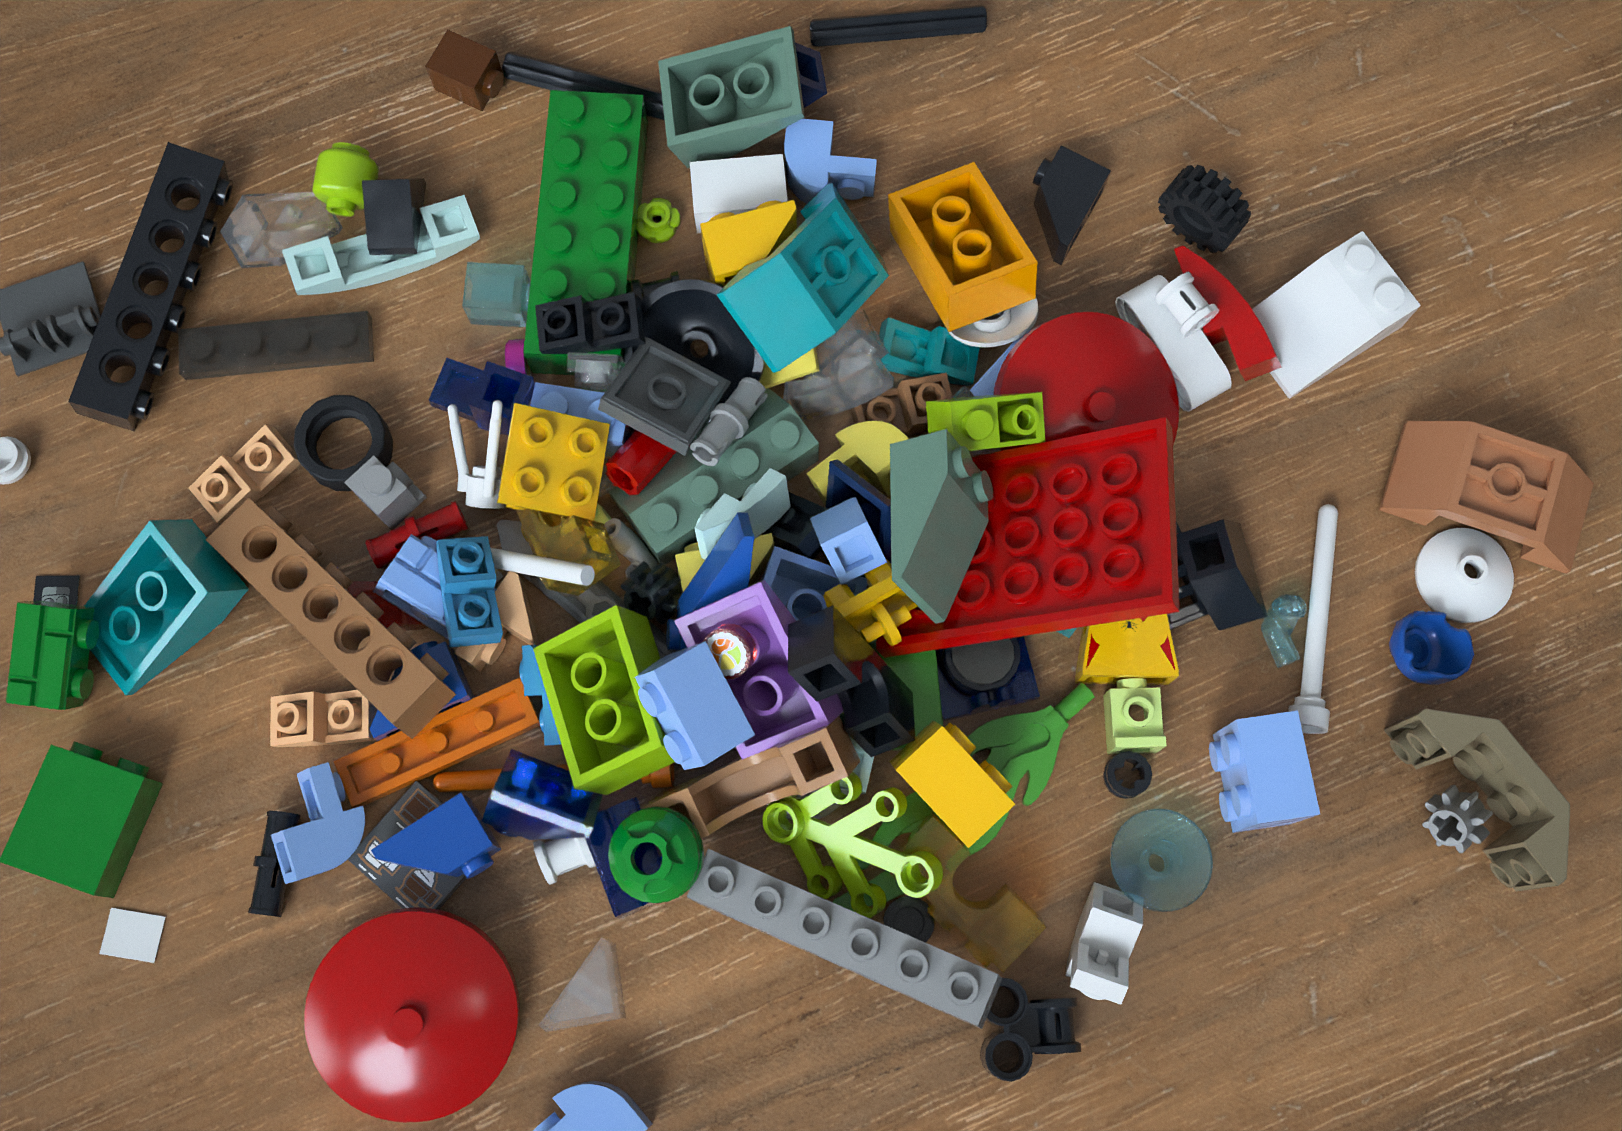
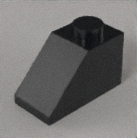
(1066, 198)

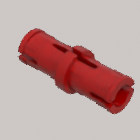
(435, 525)

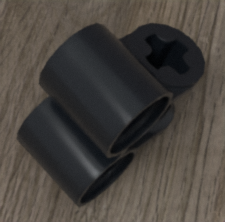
(1031, 1030)

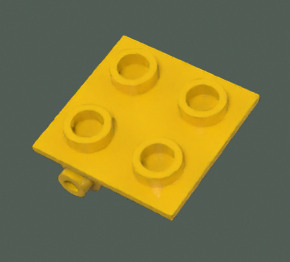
(553, 462)

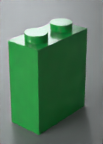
(82, 820)

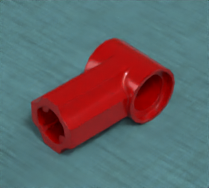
(637, 462)

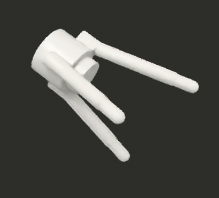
(484, 483)

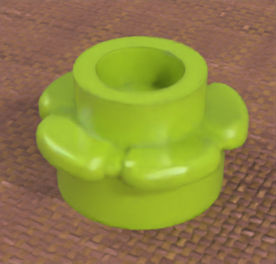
(657, 231)

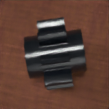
(652, 591)

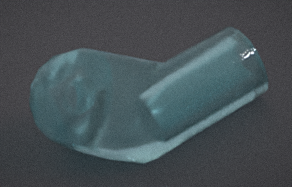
(1279, 625)

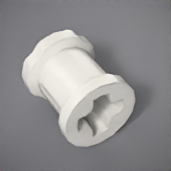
(1186, 304)
(562, 856)

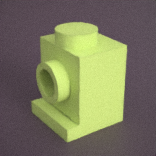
(1122, 731)

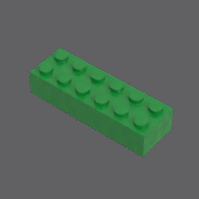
(586, 207)

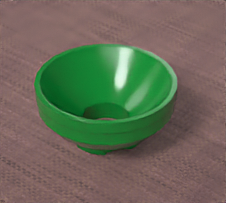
(680, 850)

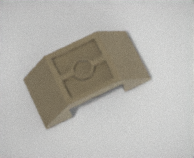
(1518, 791)

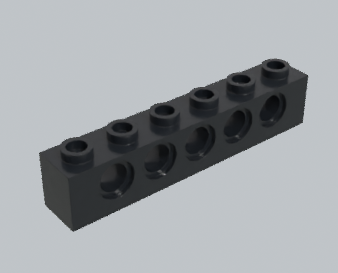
(179, 176)

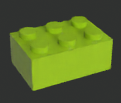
(597, 702)

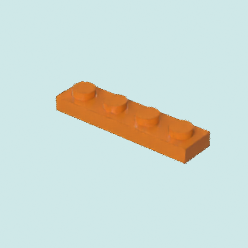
(439, 745)

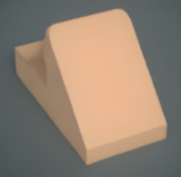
(515, 618)

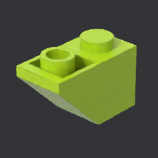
(989, 419)

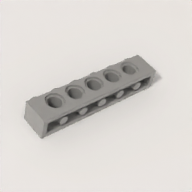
(846, 938)

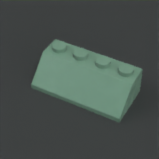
(685, 488)

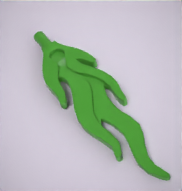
(1016, 746)

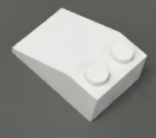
(1333, 313)

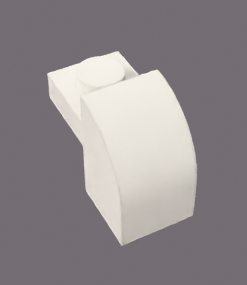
(1104, 944)

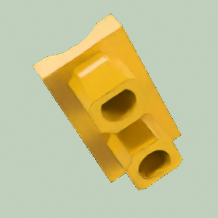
(876, 609)

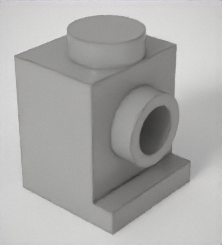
(386, 491)

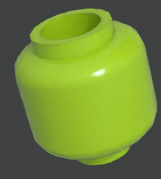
(340, 177)

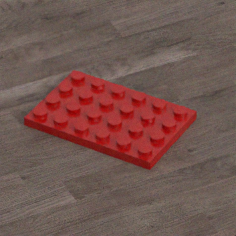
(1070, 541)

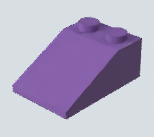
(766, 692)

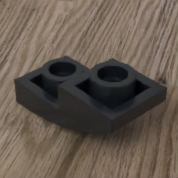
(590, 326)

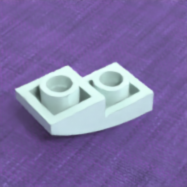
(762, 501)

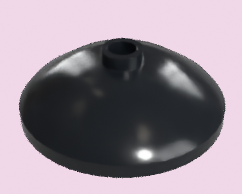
(692, 311)

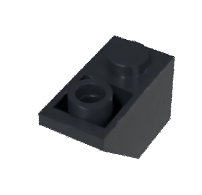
(1222, 573)

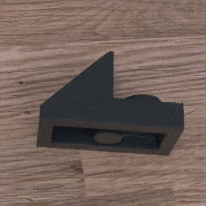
(795, 530)

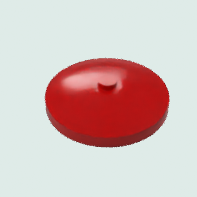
(1090, 375)
(412, 1015)

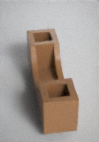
(763, 778)

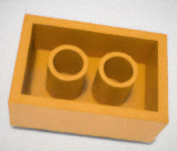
(962, 246)

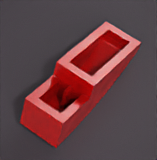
(1234, 320)

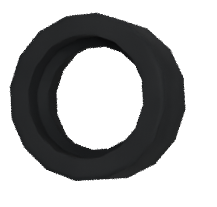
(322, 415)

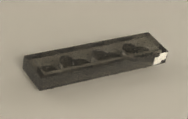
(275, 345)

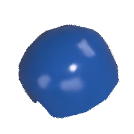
(1430, 648)

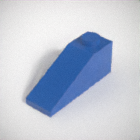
(720, 575)

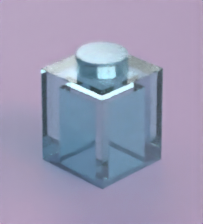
(496, 294)

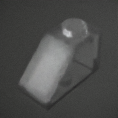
(275, 221)

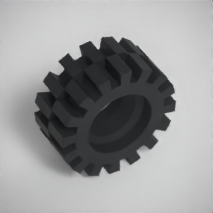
(1204, 208)

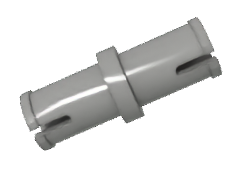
(728, 421)

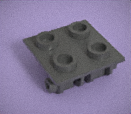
(48, 318)

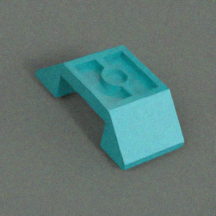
(806, 283)

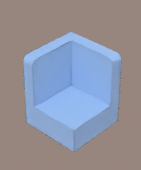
(848, 540)

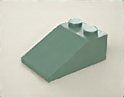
(730, 95)
(935, 518)

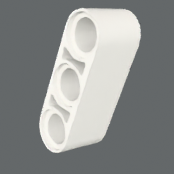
(1192, 359)

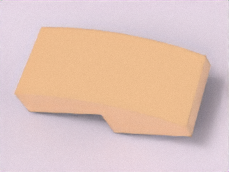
(248, 474)
(320, 719)

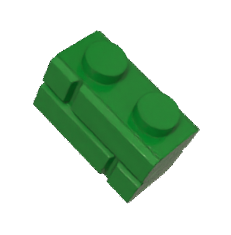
(51, 655)

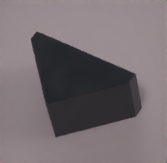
(393, 215)

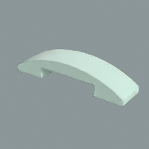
(347, 265)

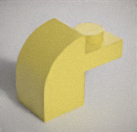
(863, 450)

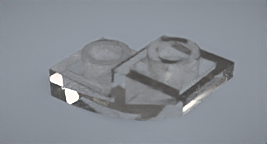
(594, 370)
(849, 385)

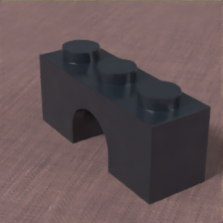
(834, 659)

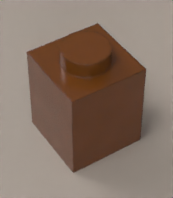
(465, 70)

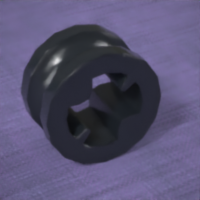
(1137, 786)

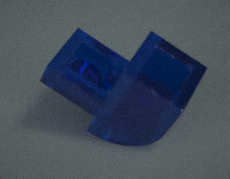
(477, 389)

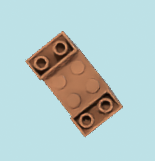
(1491, 485)

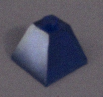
(539, 801)

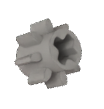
(1457, 819)

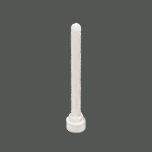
(1310, 706)

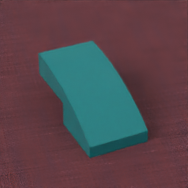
(927, 353)

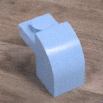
(812, 165)
(328, 836)
(595, 1108)

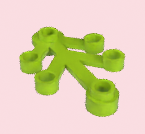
(845, 844)

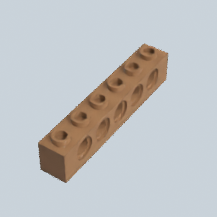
(406, 701)

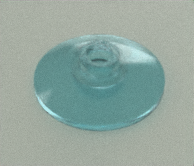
(1180, 845)

